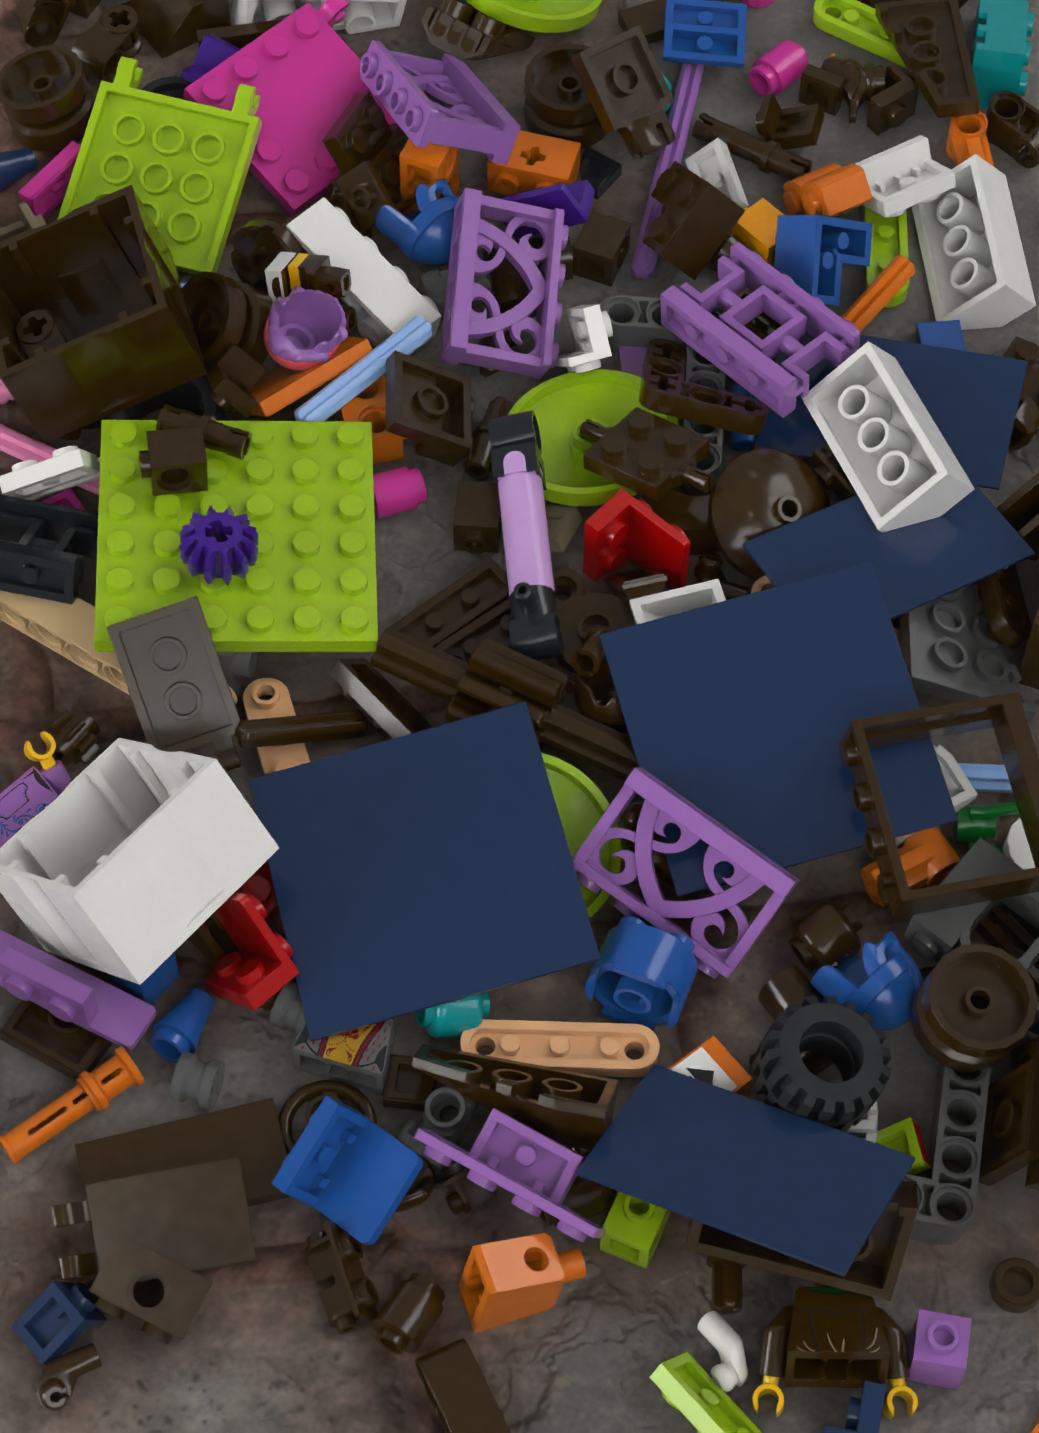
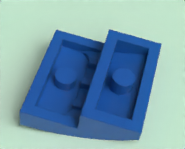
(705, 32)

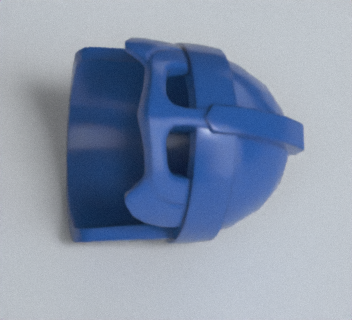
(424, 233)
(873, 983)

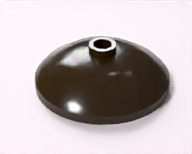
(750, 499)

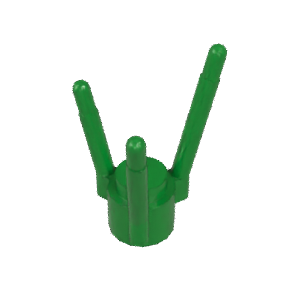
(980, 821)

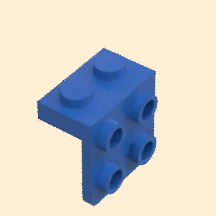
(349, 1170)

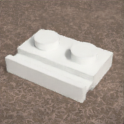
(65, 470)

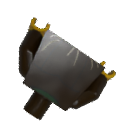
(834, 1342)

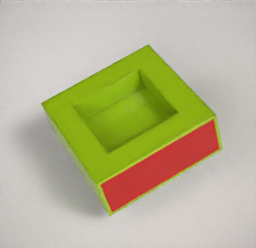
(908, 1139)

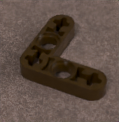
(668, 394)

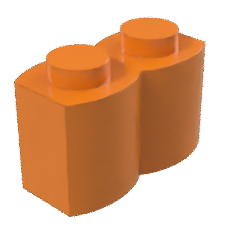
(827, 191)

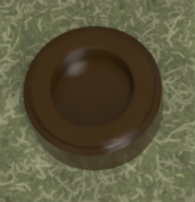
(1015, 1285)

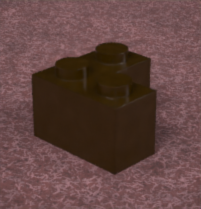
(693, 222)

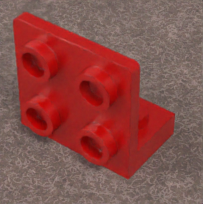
(632, 530)
(262, 960)

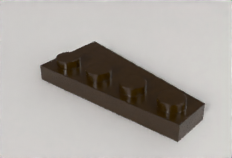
(935, 52)

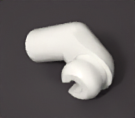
(730, 1347)

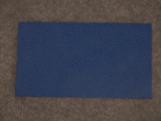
(964, 392)
(910, 562)
(748, 1169)

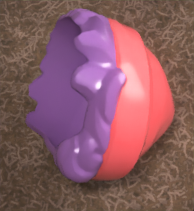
(304, 328)

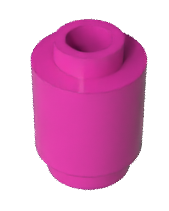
(778, 68)
(398, 491)

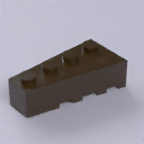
(872, 1272)

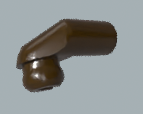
(61, 1376)

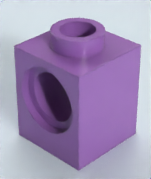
(939, 1349)

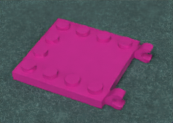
(304, 86)

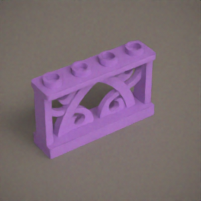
(470, 115)
(464, 323)
(661, 807)

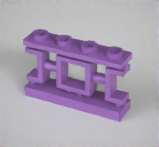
(743, 353)

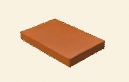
(286, 385)

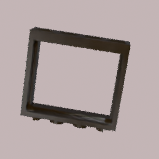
(1021, 762)

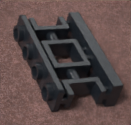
(44, 548)

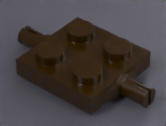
(647, 454)

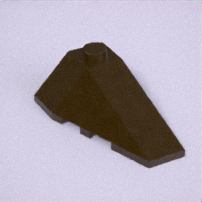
(553, 1101)

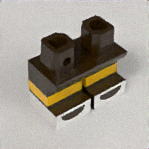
(311, 273)

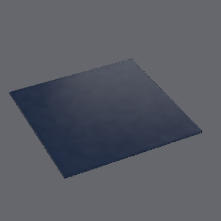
(749, 714)
(422, 871)

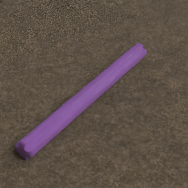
(680, 118)

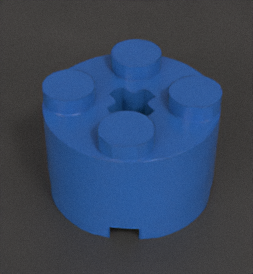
(642, 974)

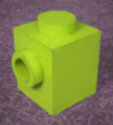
(633, 1229)

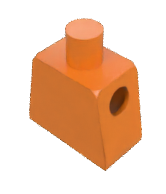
(515, 1279)

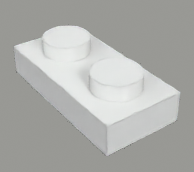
(717, 167)

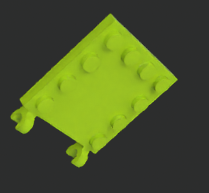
(177, 156)

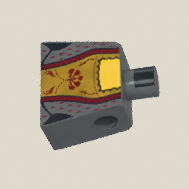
(351, 1057)

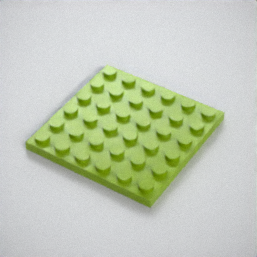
(315, 525)

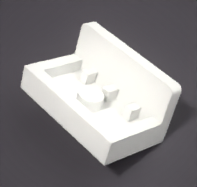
(905, 177)
(590, 336)

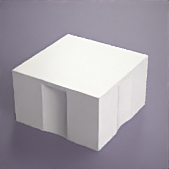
(132, 858)

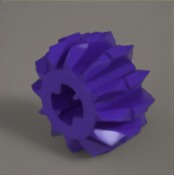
(218, 545)

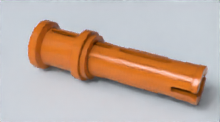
(19, 1141)

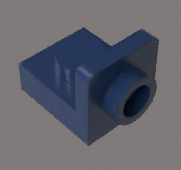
(58, 1319)
(863, 1412)

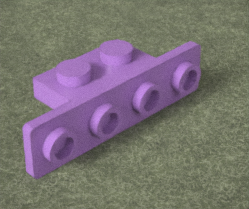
(72, 993)
(522, 1163)

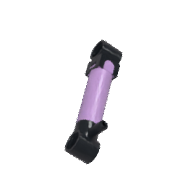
(521, 487)

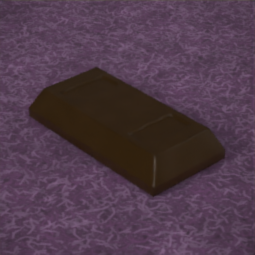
(636, 582)

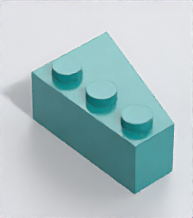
(1001, 47)

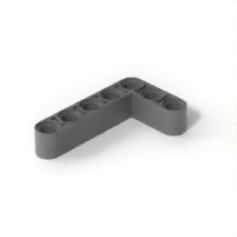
(636, 323)
(954, 1144)

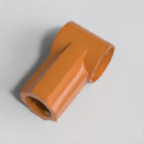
(967, 138)
(925, 860)

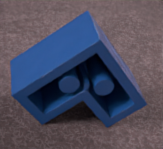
(816, 249)

